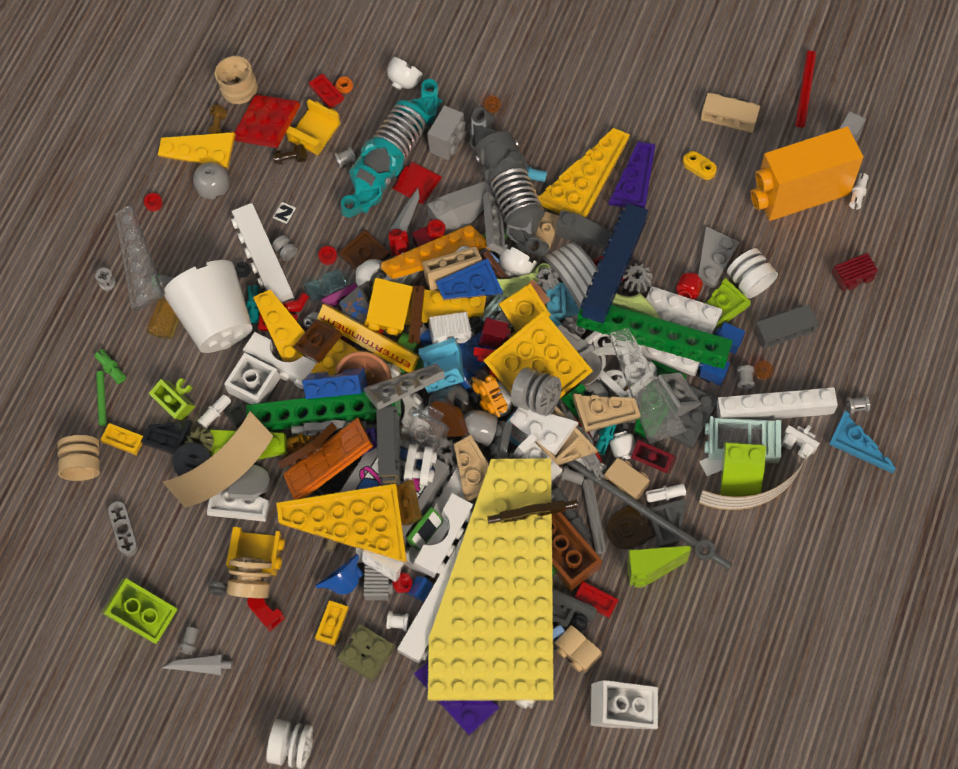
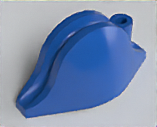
(344, 578)

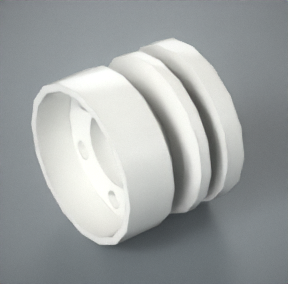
(752, 273)
(285, 743)

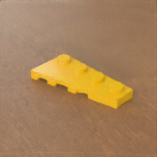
(199, 148)
(435, 305)
(280, 324)

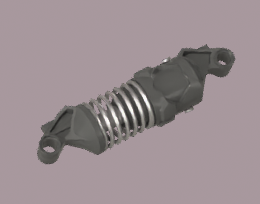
(508, 177)

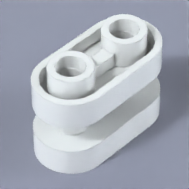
(426, 474)

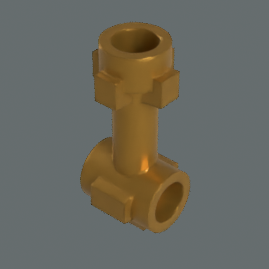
(218, 113)

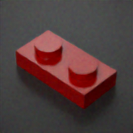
(326, 91)

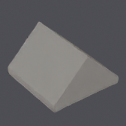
(678, 392)

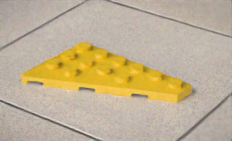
(356, 518)

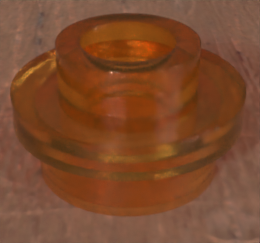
(492, 100)
(760, 374)

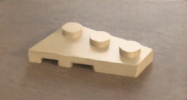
(602, 412)
(471, 467)

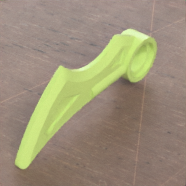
(512, 285)
(635, 303)

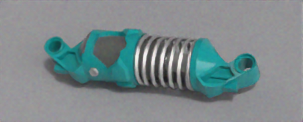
(386, 152)

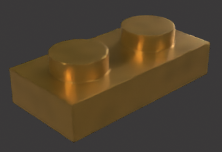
(408, 503)

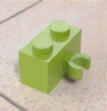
(173, 398)

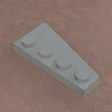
(396, 388)

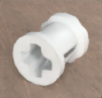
(397, 621)

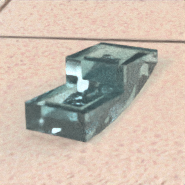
(326, 285)

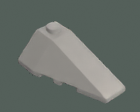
(459, 207)

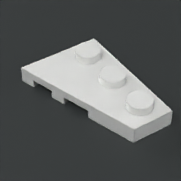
(549, 430)
(247, 509)

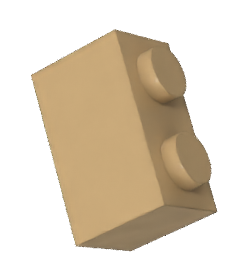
(627, 478)

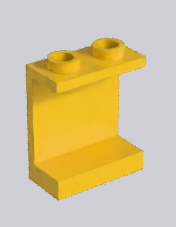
(315, 127)
(388, 306)
(256, 546)

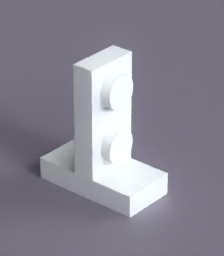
(530, 450)

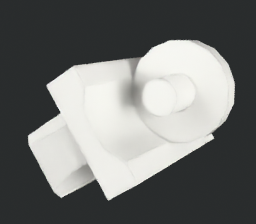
(802, 438)

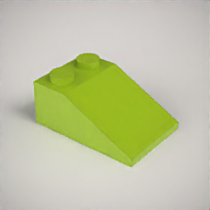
(742, 469)
(651, 564)
(139, 610)

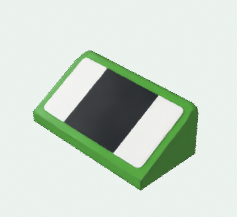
(424, 529)

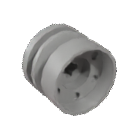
(536, 391)

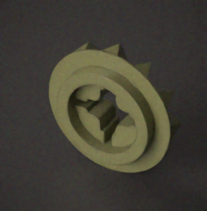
(202, 434)

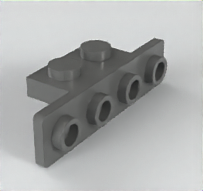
(566, 607)

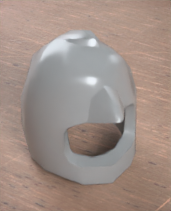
(481, 426)

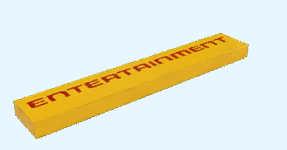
(369, 338)

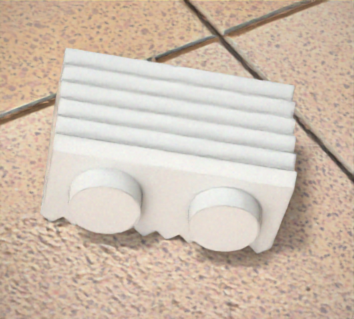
(450, 326)

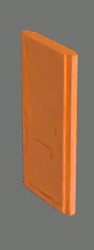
(329, 460)

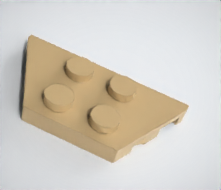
(574, 448)

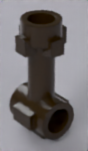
(299, 153)

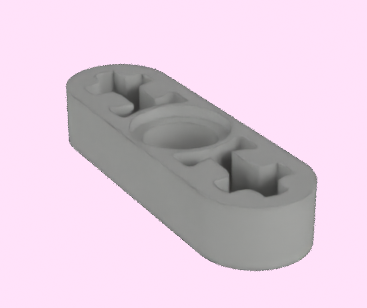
(116, 523)

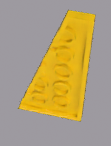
(584, 180)

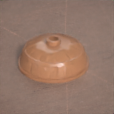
(370, 362)

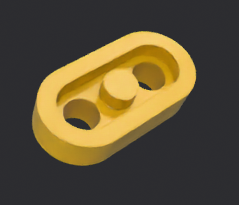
(698, 165)

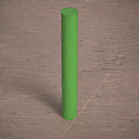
(101, 398)

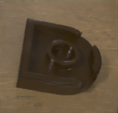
(628, 529)

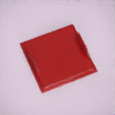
(416, 177)

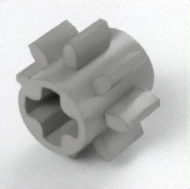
(548, 279)
(570, 324)

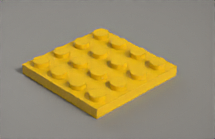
(541, 348)

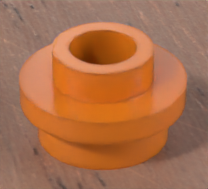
(344, 81)

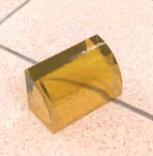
(163, 321)

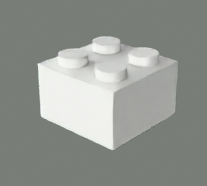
(252, 380)

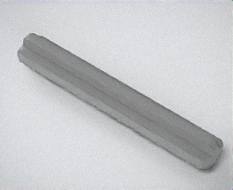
(594, 517)

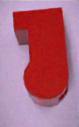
(266, 616)

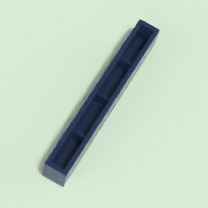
(614, 265)

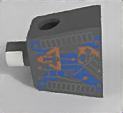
(357, 303)

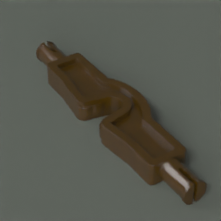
(539, 509)

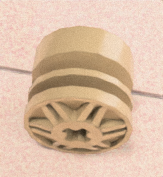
(236, 79)
(78, 458)
(249, 578)

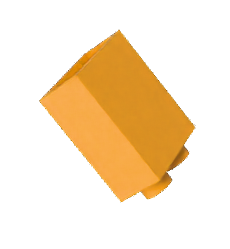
(807, 174)

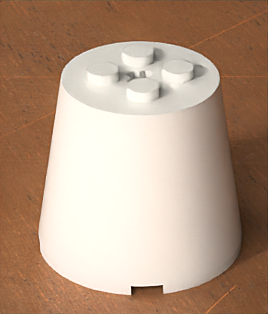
(210, 305)

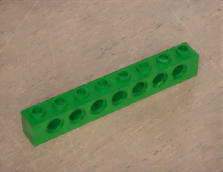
(663, 336)
(314, 407)

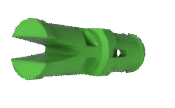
(110, 366)

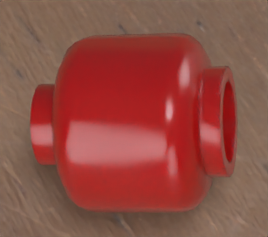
(689, 285)

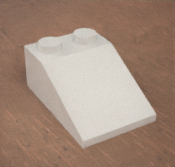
(624, 705)

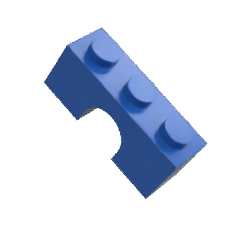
(717, 374)
(346, 383)

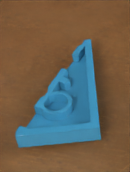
(854, 441)

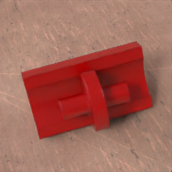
(398, 242)

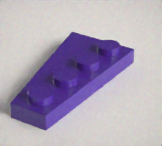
(635, 178)
(467, 714)

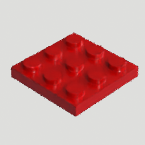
(266, 121)

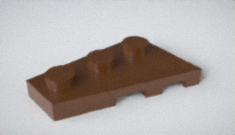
(304, 449)

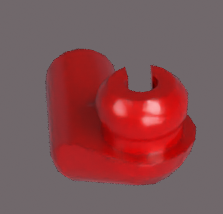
(296, 305)

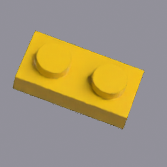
(122, 439)
(331, 623)

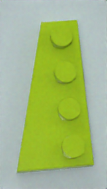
(729, 300)
(276, 447)

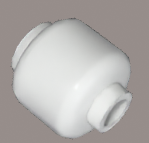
(622, 445)

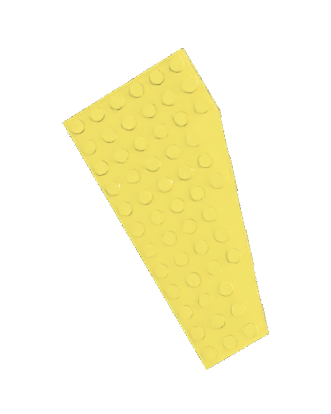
(498, 607)

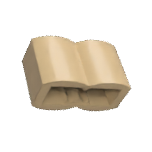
(577, 649)

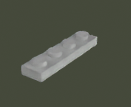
(493, 224)

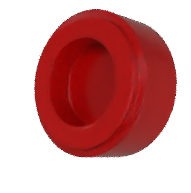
(153, 202)
(436, 228)
(327, 255)
(403, 583)

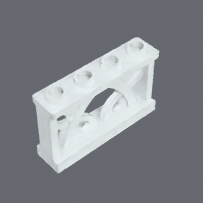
(617, 387)

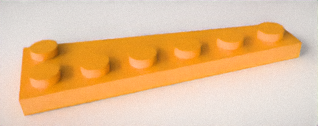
(411, 261)

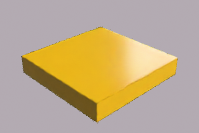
(523, 307)

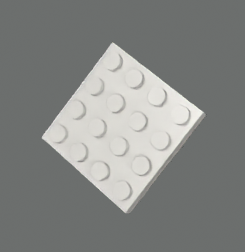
(685, 313)

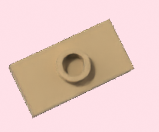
(547, 228)

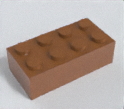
(571, 554)

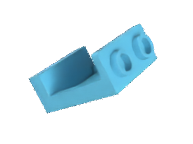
(449, 358)

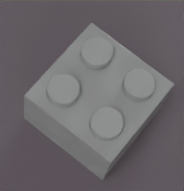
(446, 133)

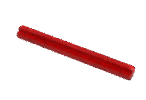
(805, 89)

